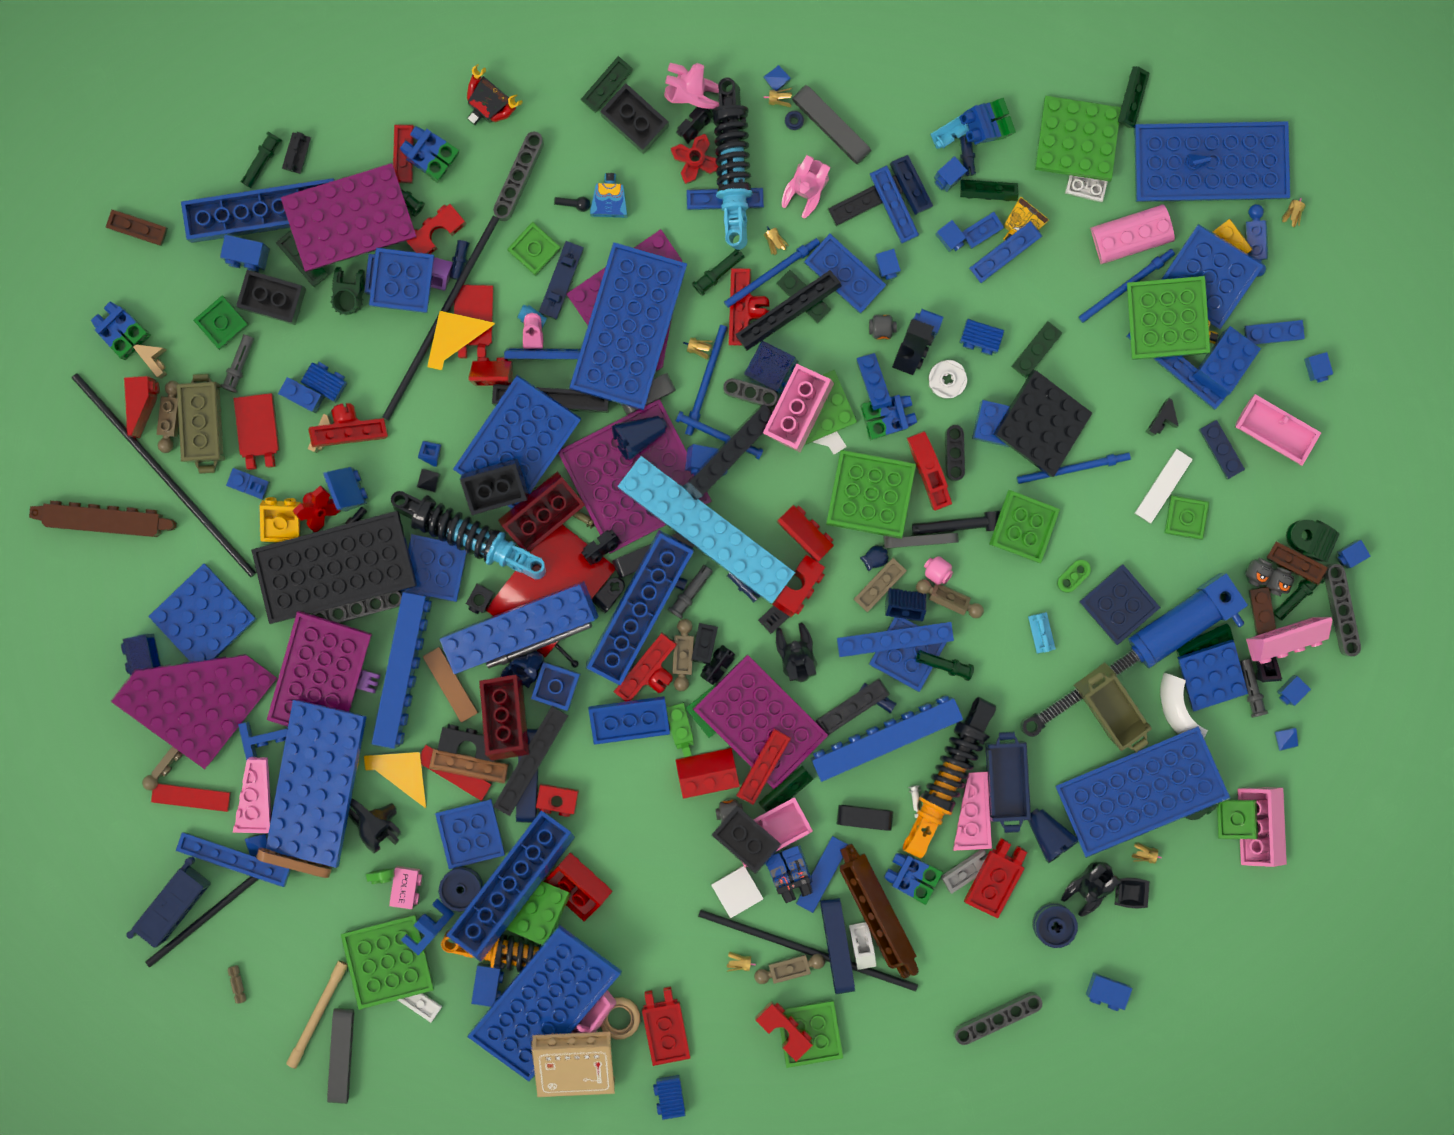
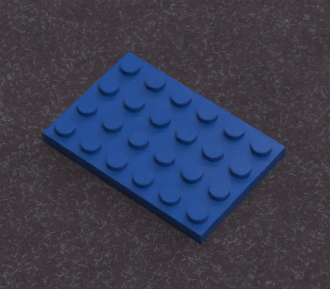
(521, 427)

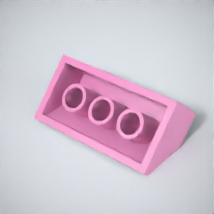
(798, 407)
(1289, 638)
(1270, 846)

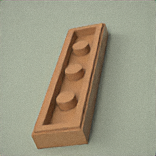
(450, 684)
(468, 766)

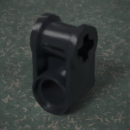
(607, 596)

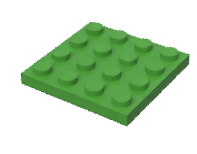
(1077, 138)
(1168, 318)
(871, 494)
(383, 965)

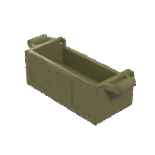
(200, 422)
(1114, 708)

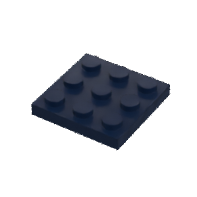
(1119, 604)

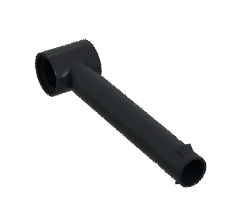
(987, 521)

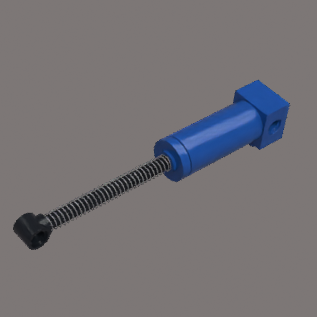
(1164, 636)

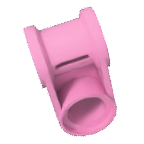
(532, 332)

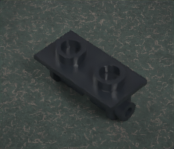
(690, 130)
(296, 152)
(608, 542)
(721, 657)

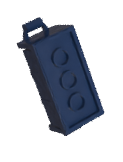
(1008, 781)
(170, 905)

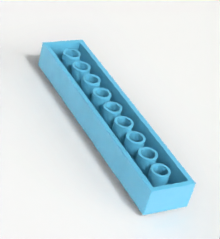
(706, 530)

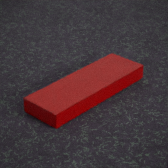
(402, 167)

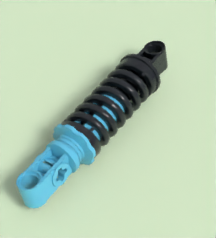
(731, 161)
(466, 535)

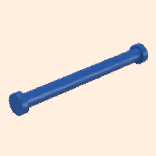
(713, 432)

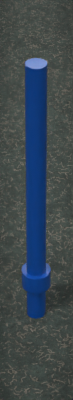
(801, 252)
(1156, 263)
(694, 414)
(1109, 460)

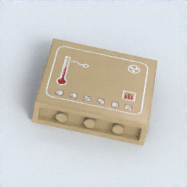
(573, 1064)

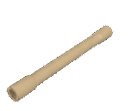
(298, 1051)

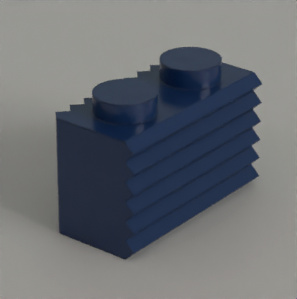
(905, 604)

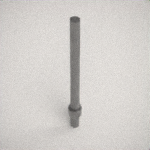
(508, 657)

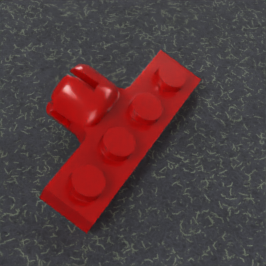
(745, 309)
(347, 428)
(648, 670)

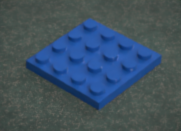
(1225, 269)
(202, 616)

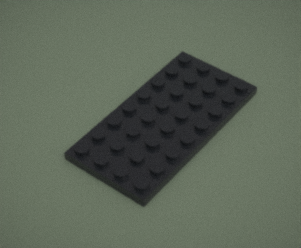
(334, 567)

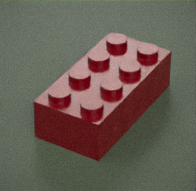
(541, 512)
(504, 717)

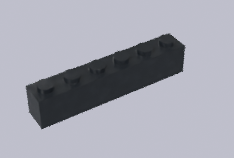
(568, 398)
(728, 453)

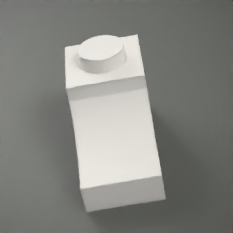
(862, 946)

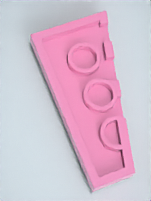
(254, 804)
(974, 819)

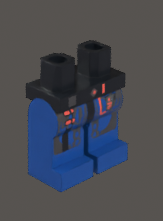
(794, 877)

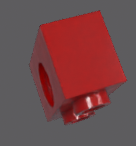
(568, 796)

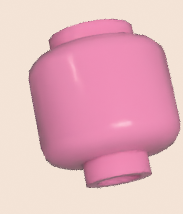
(938, 570)

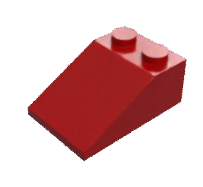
(491, 372)
(139, 400)

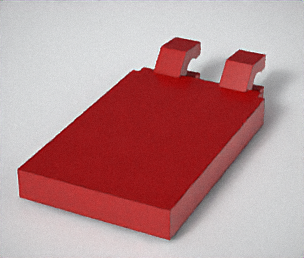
(476, 303)
(256, 429)
(996, 879)
(665, 1029)

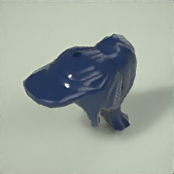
(530, 664)

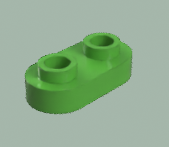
(1073, 576)
(380, 876)

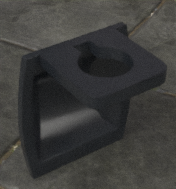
(1132, 893)

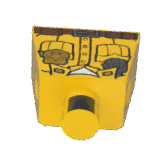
(1021, 215)

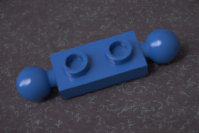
(1257, 235)

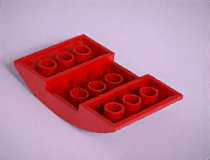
(564, 568)

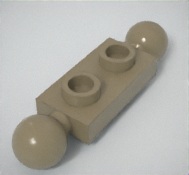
(168, 418)
(950, 598)
(682, 655)
(163, 768)
(789, 969)

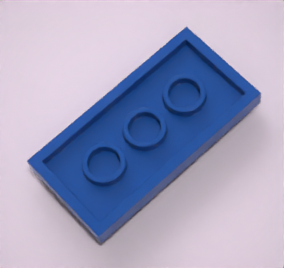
(857, 281)
(629, 720)

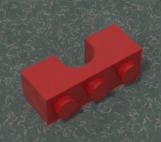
(445, 219)
(791, 600)
(773, 1017)

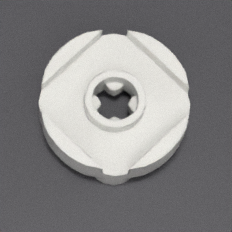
(957, 374)

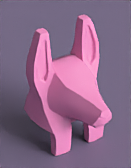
(690, 86)
(808, 183)

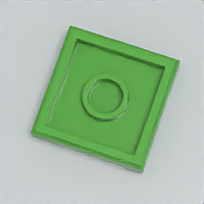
(534, 248)
(1186, 517)
(1237, 819)

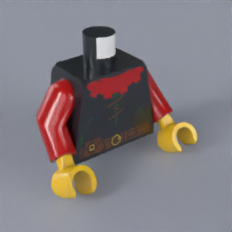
(488, 100)

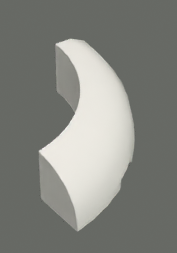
(1174, 707)

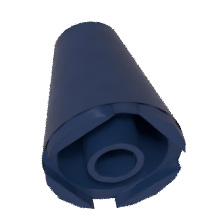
(638, 435)
(1050, 835)

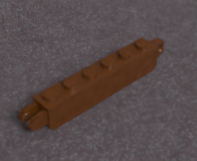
(101, 520)
(877, 912)

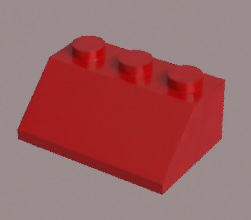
(806, 533)
(707, 773)
(585, 887)

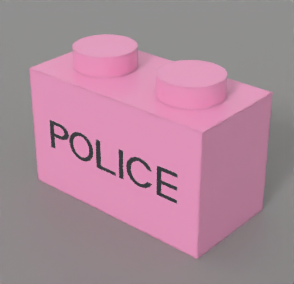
(404, 887)

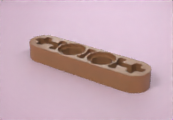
(271, 857)

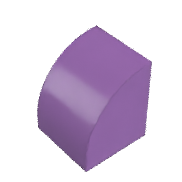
(441, 273)

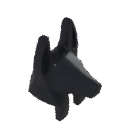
(797, 656)
(374, 824)
(1093, 885)

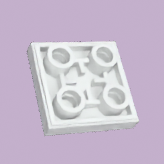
(1086, 188)
(737, 891)

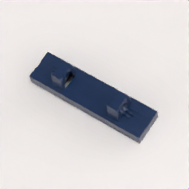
(561, 280)

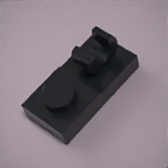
(773, 619)
(704, 643)

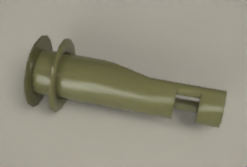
(584, 518)

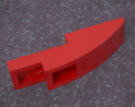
(930, 470)

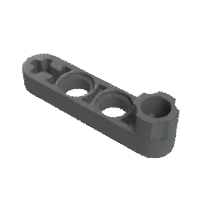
(892, 542)

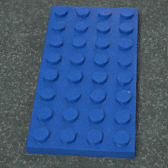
(1246, 161)
(628, 326)
(316, 783)
(1142, 792)
(544, 999)

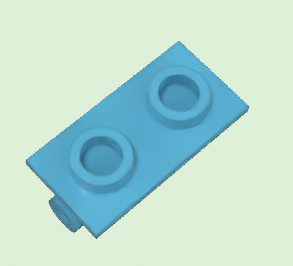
(947, 133)
(1041, 632)

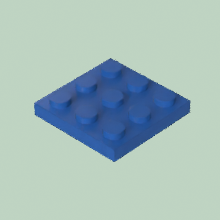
(401, 280)
(436, 568)
(902, 662)
(1212, 675)
(470, 834)

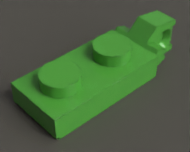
(680, 728)

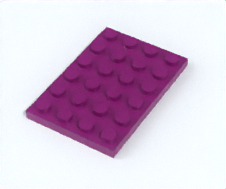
(348, 217)
(319, 666)
(748, 708)

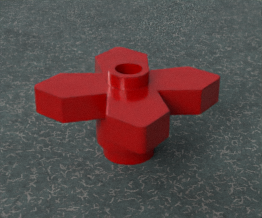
(684, 154)
(315, 508)

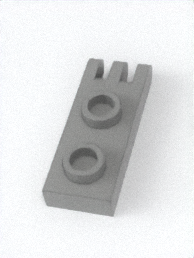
(964, 872)

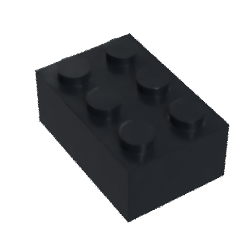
(634, 118)
(271, 297)
(494, 487)
(746, 839)

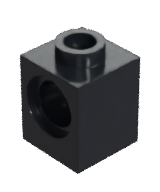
(486, 593)

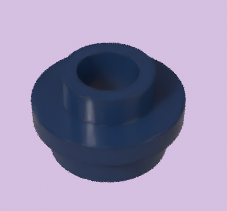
(794, 114)

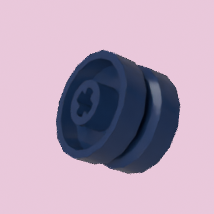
(464, 877)
(1066, 925)

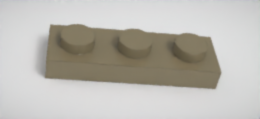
(880, 585)

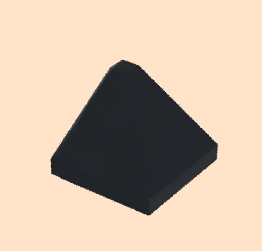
(428, 480)

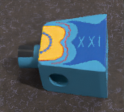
(609, 199)

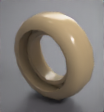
(628, 1031)

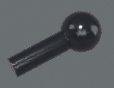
(582, 203)

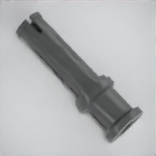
(237, 374)
(685, 599)
(1255, 697)

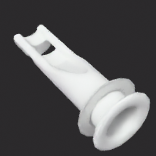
(915, 797)

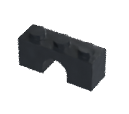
(914, 347)
(452, 737)

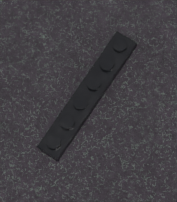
(788, 310)
(529, 763)

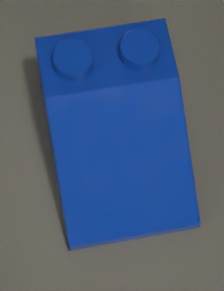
(346, 488)

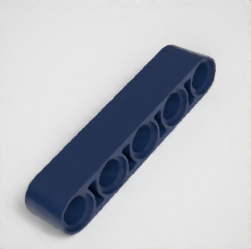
(526, 807)
(837, 946)

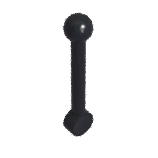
(574, 663)

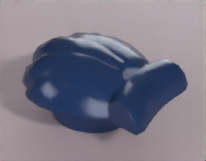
(875, 557)

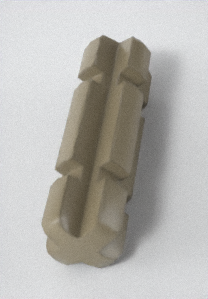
(236, 984)

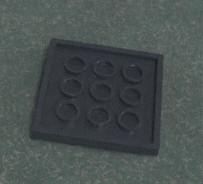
(1042, 423)

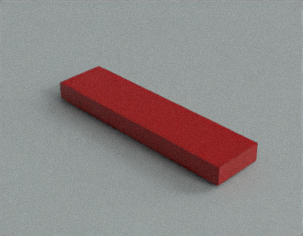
(763, 766)
(473, 786)
(191, 797)

